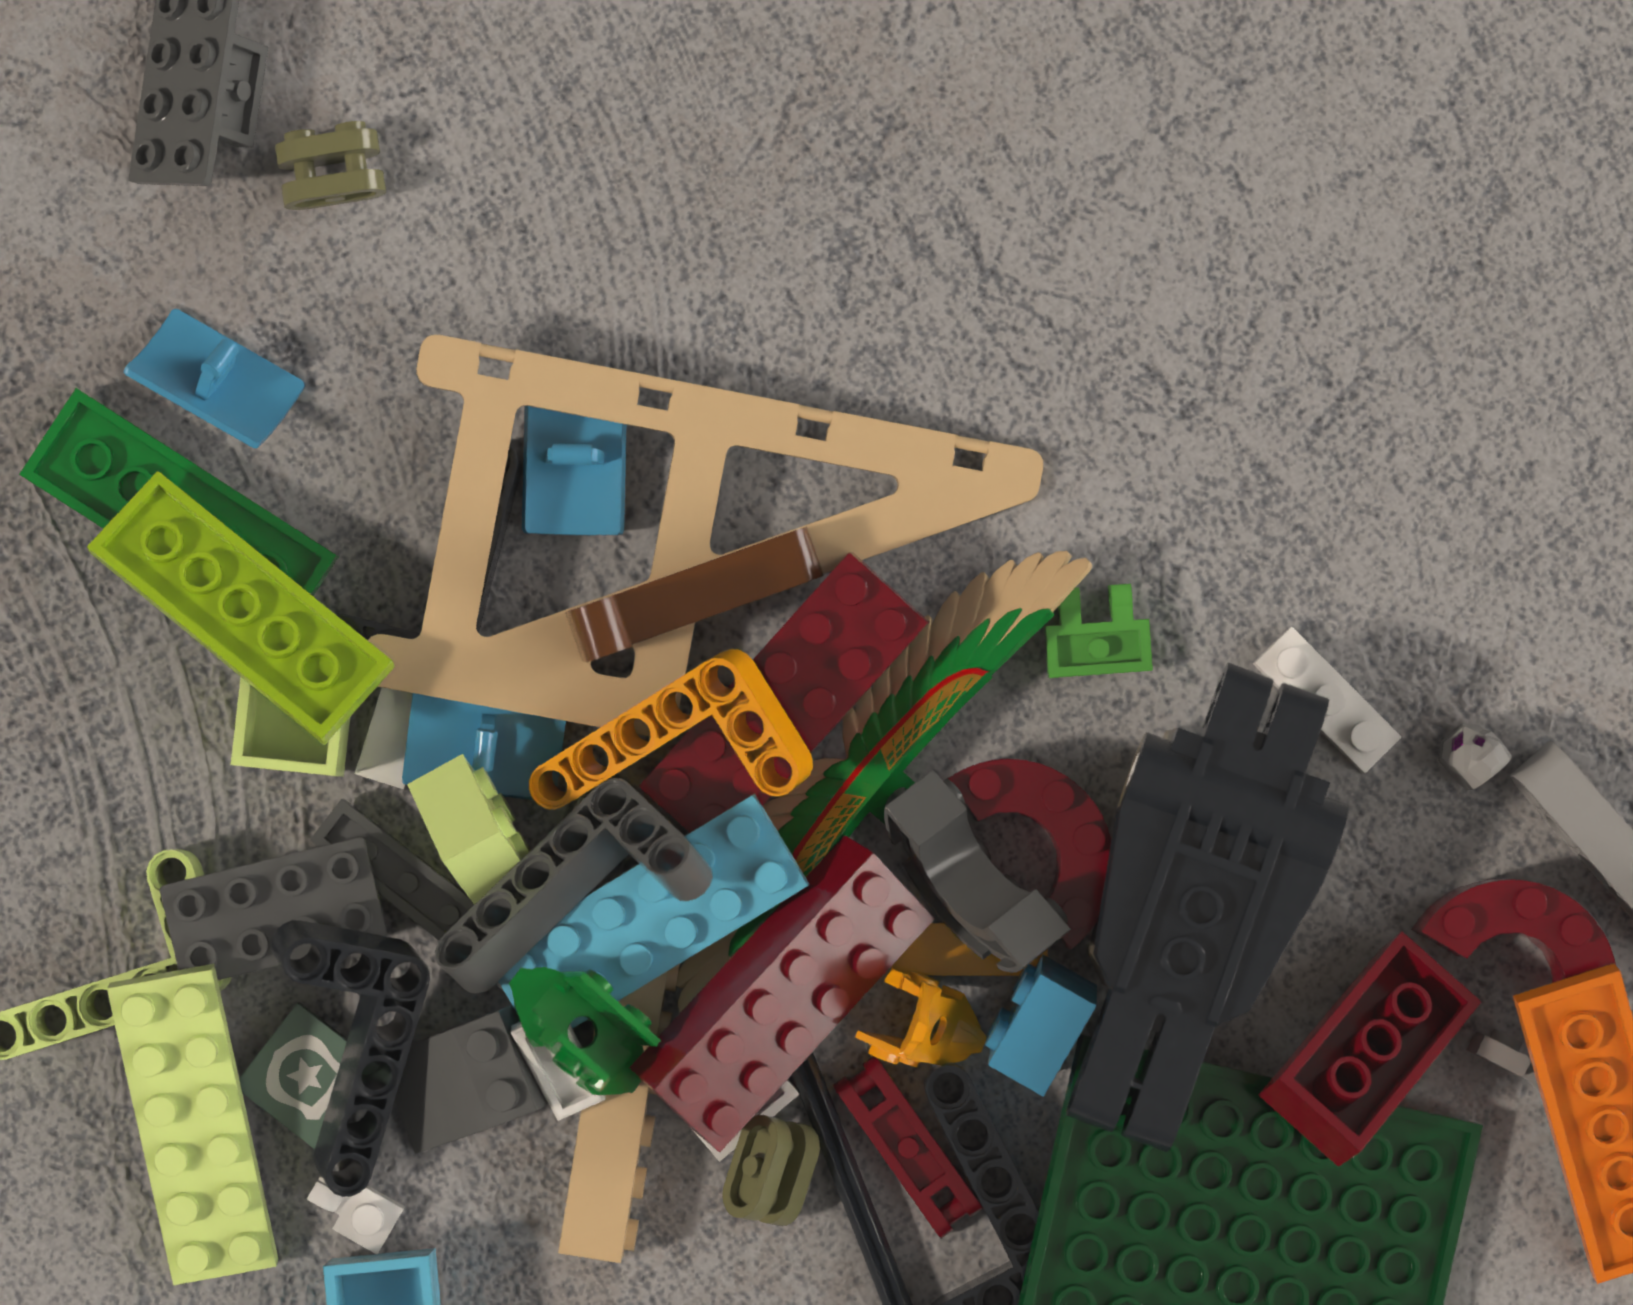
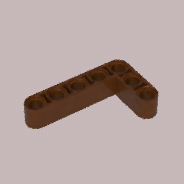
(694, 594)

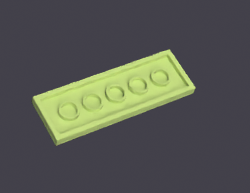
(193, 1124)

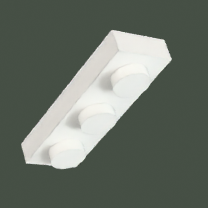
(1350, 720)

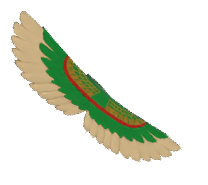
(901, 716)

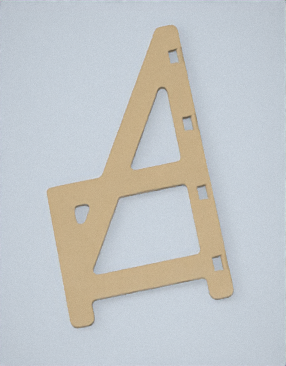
(538, 663)

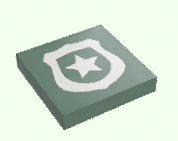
(297, 1072)

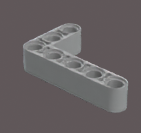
(1580, 819)

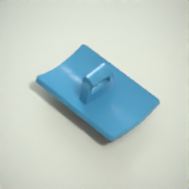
(216, 379)
(572, 474)
(492, 738)

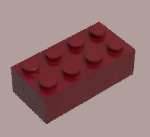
(1370, 1049)

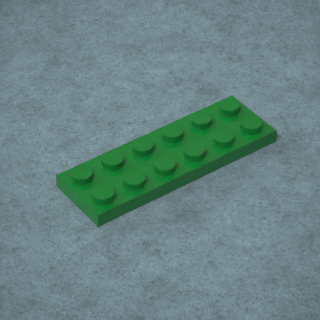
(102, 460)

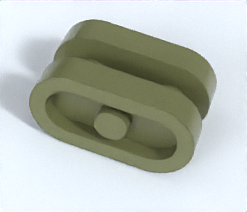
(348, 144)
(771, 1170)

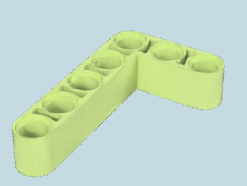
(79, 1002)

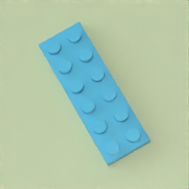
(640, 931)

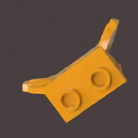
(956, 1035)

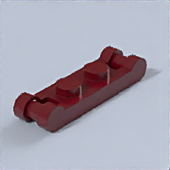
(908, 1147)

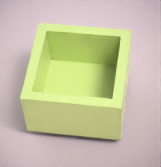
(274, 741)
(469, 825)

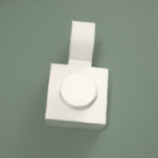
(362, 1217)

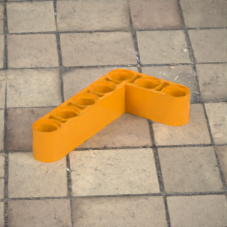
(668, 721)

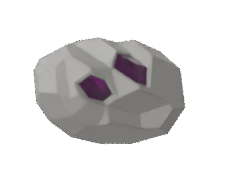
(1472, 755)

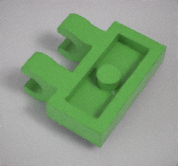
(1100, 646)

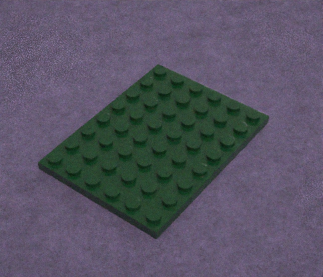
(1248, 1208)

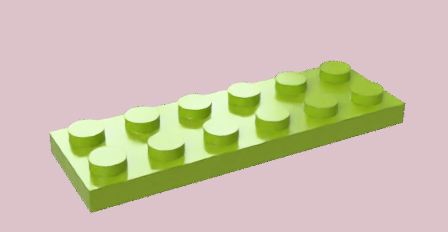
(241, 607)

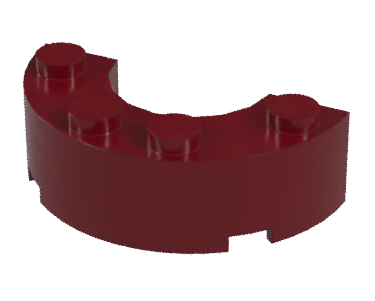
(1064, 813)
(1544, 915)

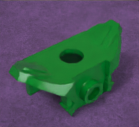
(553, 999)

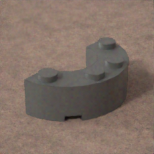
(961, 882)

